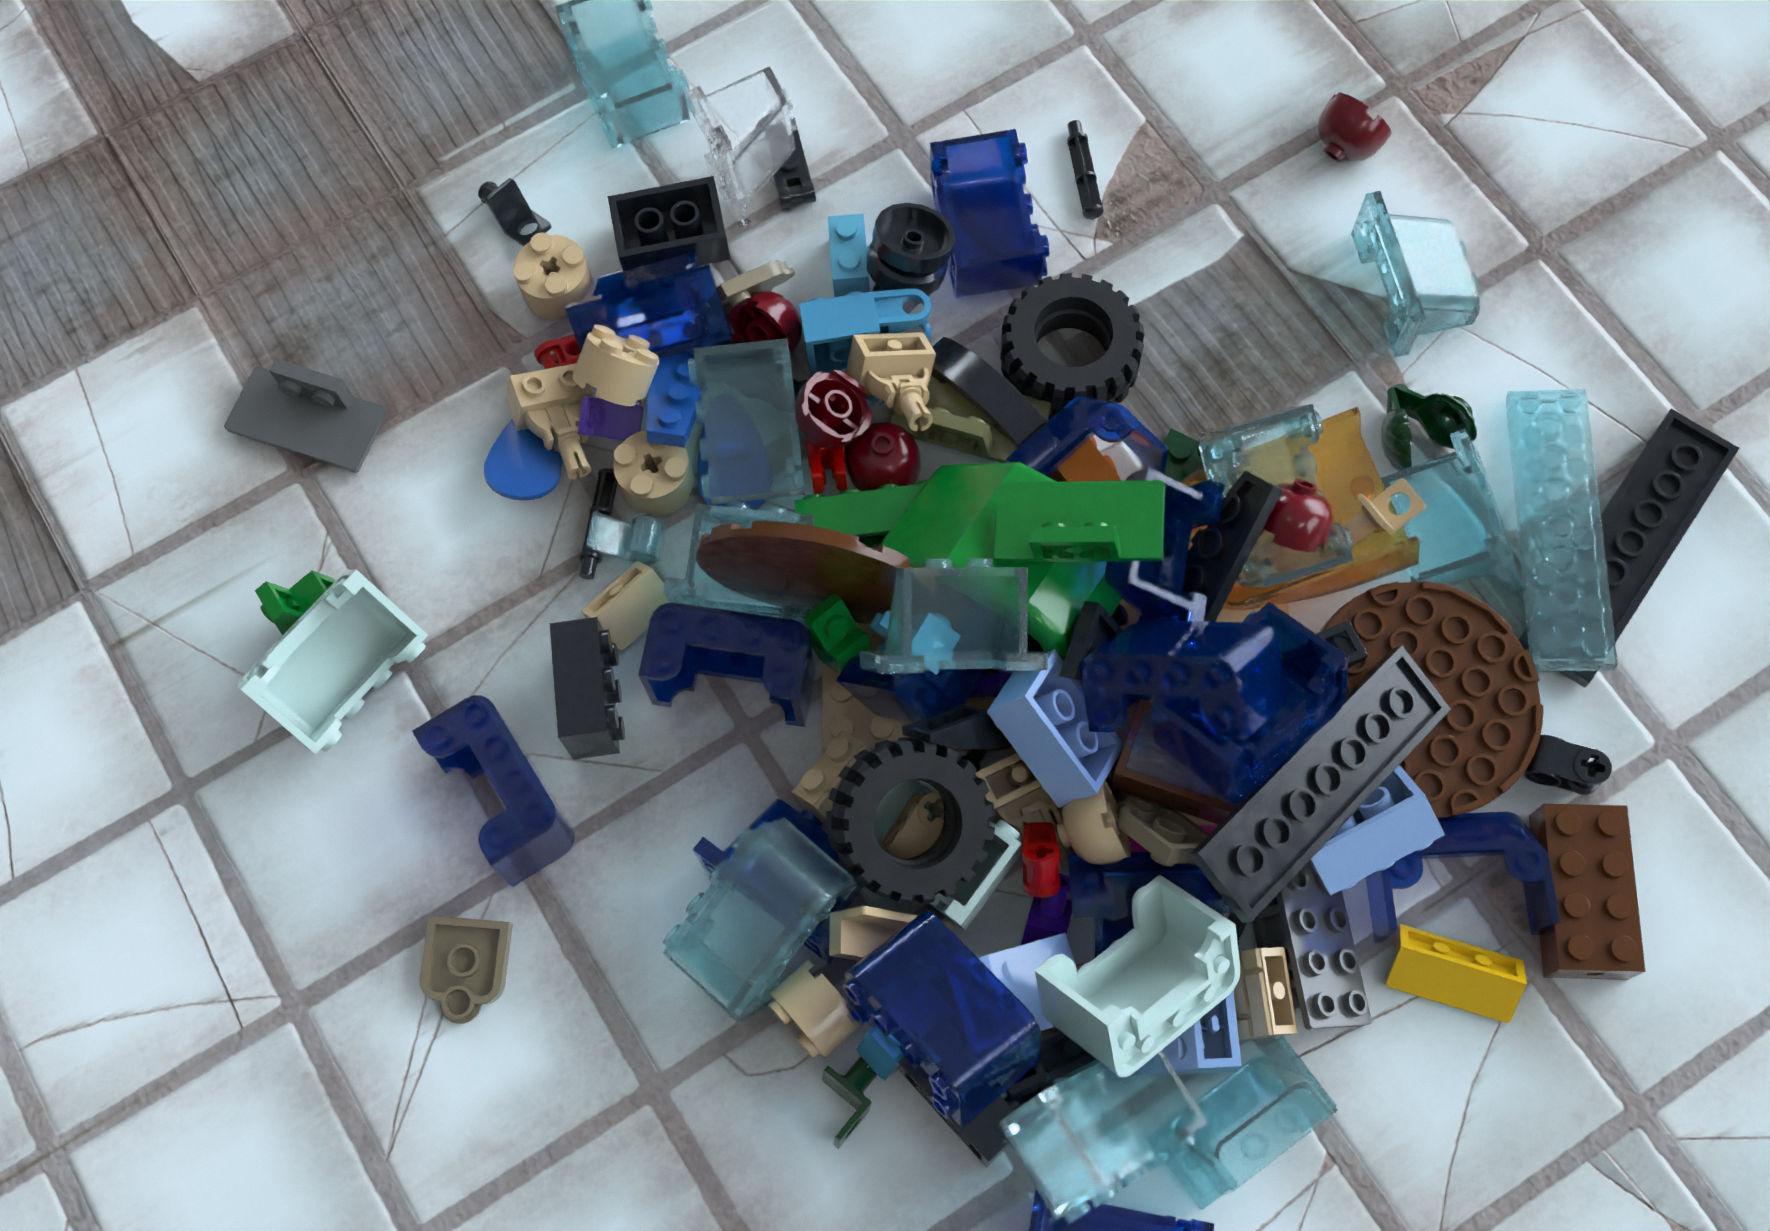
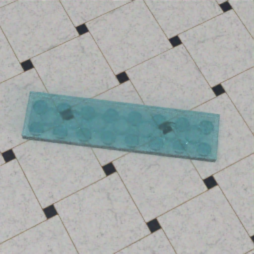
(1560, 531)

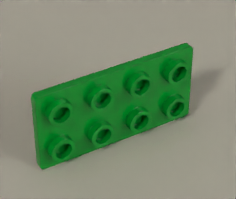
(1080, 521)

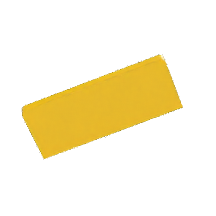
(1456, 974)

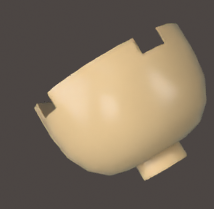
(1093, 830)

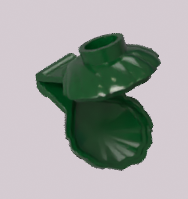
(1437, 414)

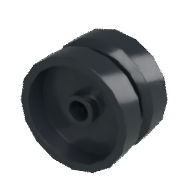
(910, 248)

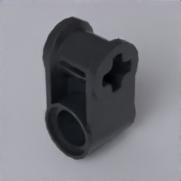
(1562, 763)

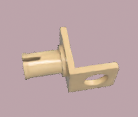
(1377, 514)

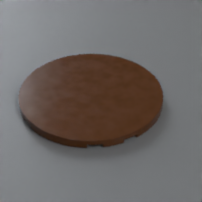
(801, 561)
(1476, 670)

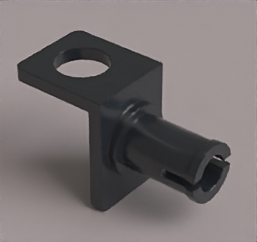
(511, 210)

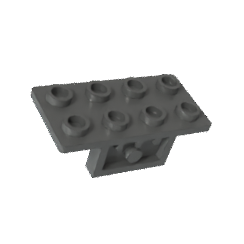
(306, 415)
(1317, 952)

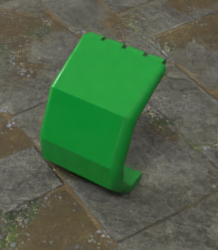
(958, 522)

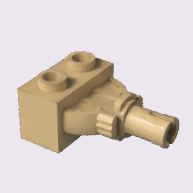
(895, 370)
(550, 408)
(1020, 797)

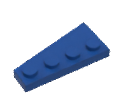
(672, 401)

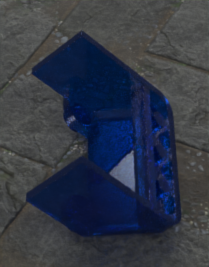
(1080, 422)
(1469, 837)

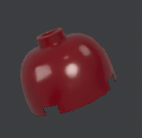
(1350, 130)
(766, 318)
(832, 409)
(883, 457)
(1300, 517)

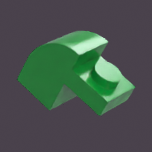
(287, 605)
(835, 633)

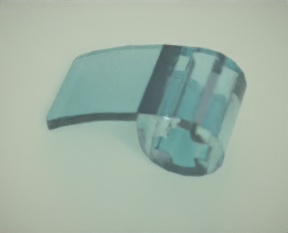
(625, 540)

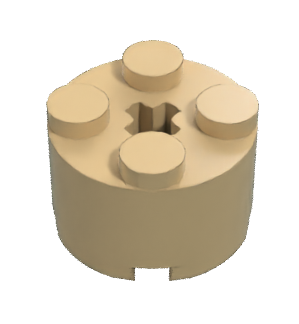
(551, 274)
(616, 366)
(653, 475)
(814, 1010)

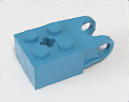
(832, 322)

